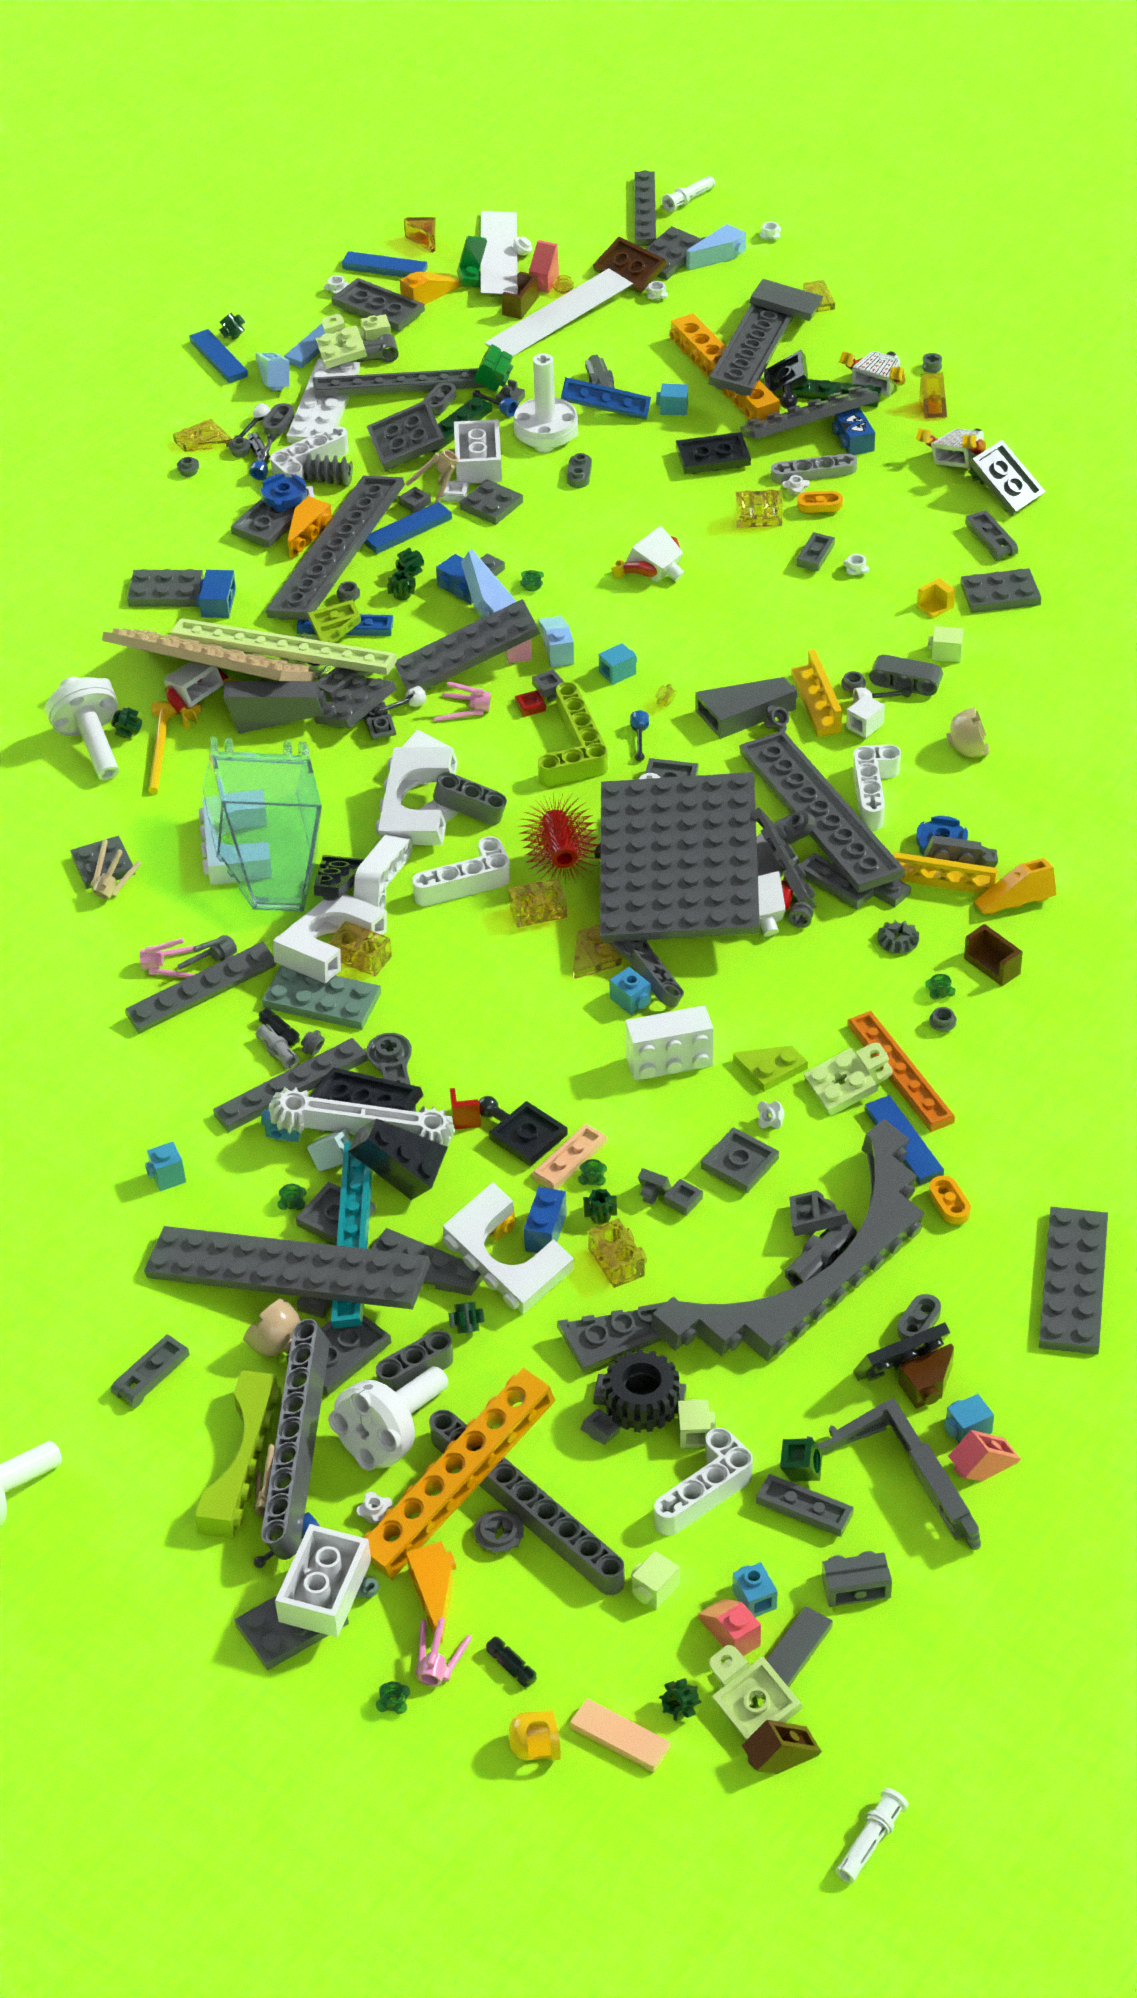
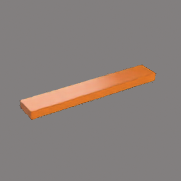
(905, 1075)

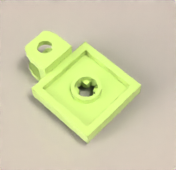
(340, 336)
(859, 1077)
(743, 1683)

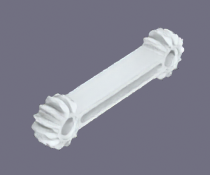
(296, 1110)

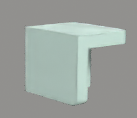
(329, 1150)

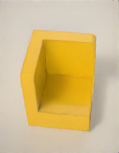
(935, 598)

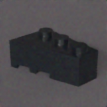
(398, 1156)

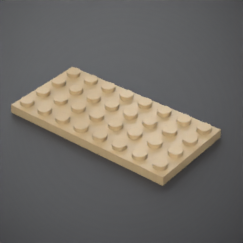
(209, 654)

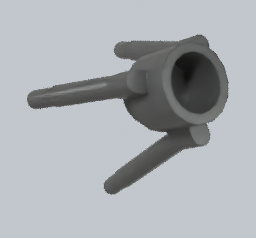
(220, 949)

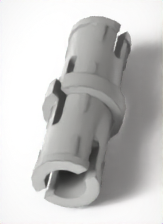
(277, 1046)

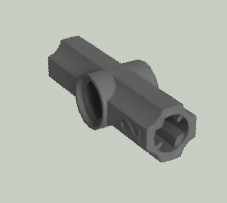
(598, 372)
(820, 1253)

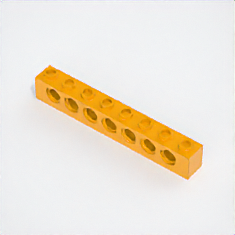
(705, 351)
(456, 1487)

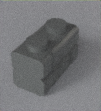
(856, 1578)

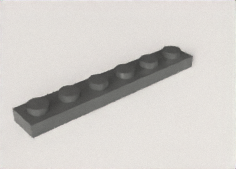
(645, 208)
(200, 987)
(304, 1077)

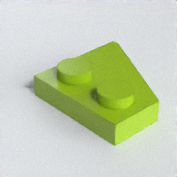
(334, 621)
(770, 1065)

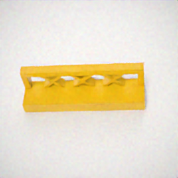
(818, 696)
(947, 873)

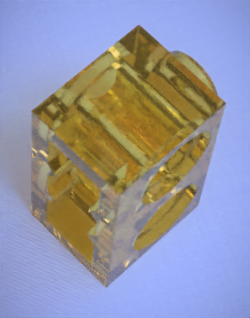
(758, 508)
(537, 902)
(362, 948)
(617, 1252)

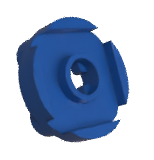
(283, 491)
(939, 826)

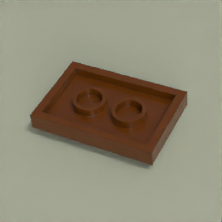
(631, 263)

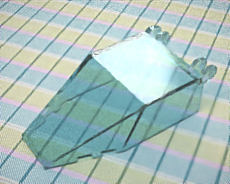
(264, 822)

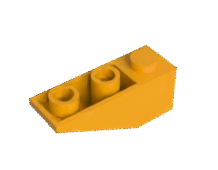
(307, 523)
(1022, 885)

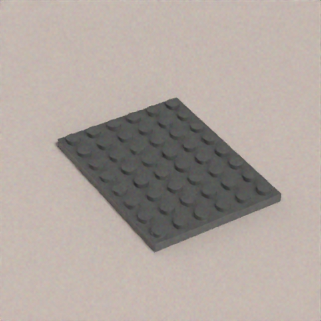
(678, 857)

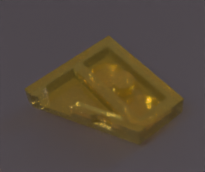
(201, 436)
(592, 954)

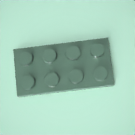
(337, 1001)

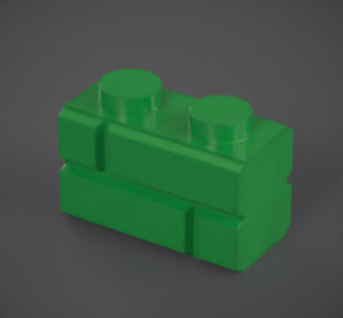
(494, 368)

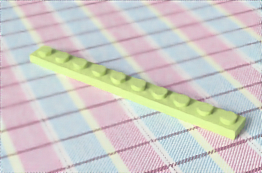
(286, 646)

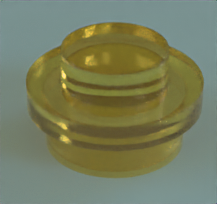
(563, 284)
(665, 695)

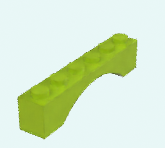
(222, 1503)

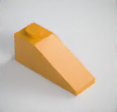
(428, 286)
(433, 1580)

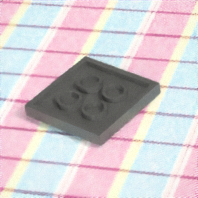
(406, 435)

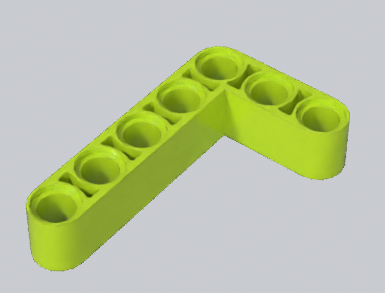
(590, 753)

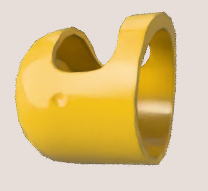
(534, 1736)

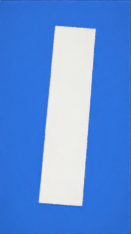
(499, 257)
(559, 312)

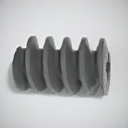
(328, 470)

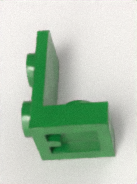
(470, 261)

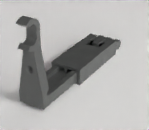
(923, 1461)

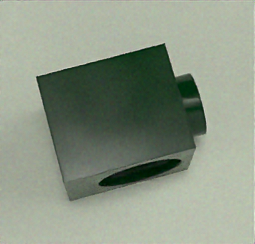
(801, 1459)

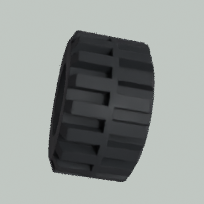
(641, 1371)

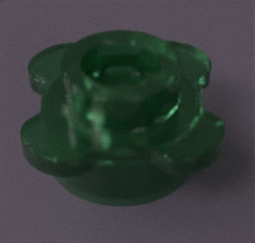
(531, 580)
(940, 986)
(592, 1172)
(291, 1197)
(390, 1690)

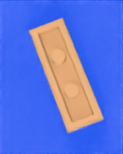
(569, 1157)
(620, 1735)

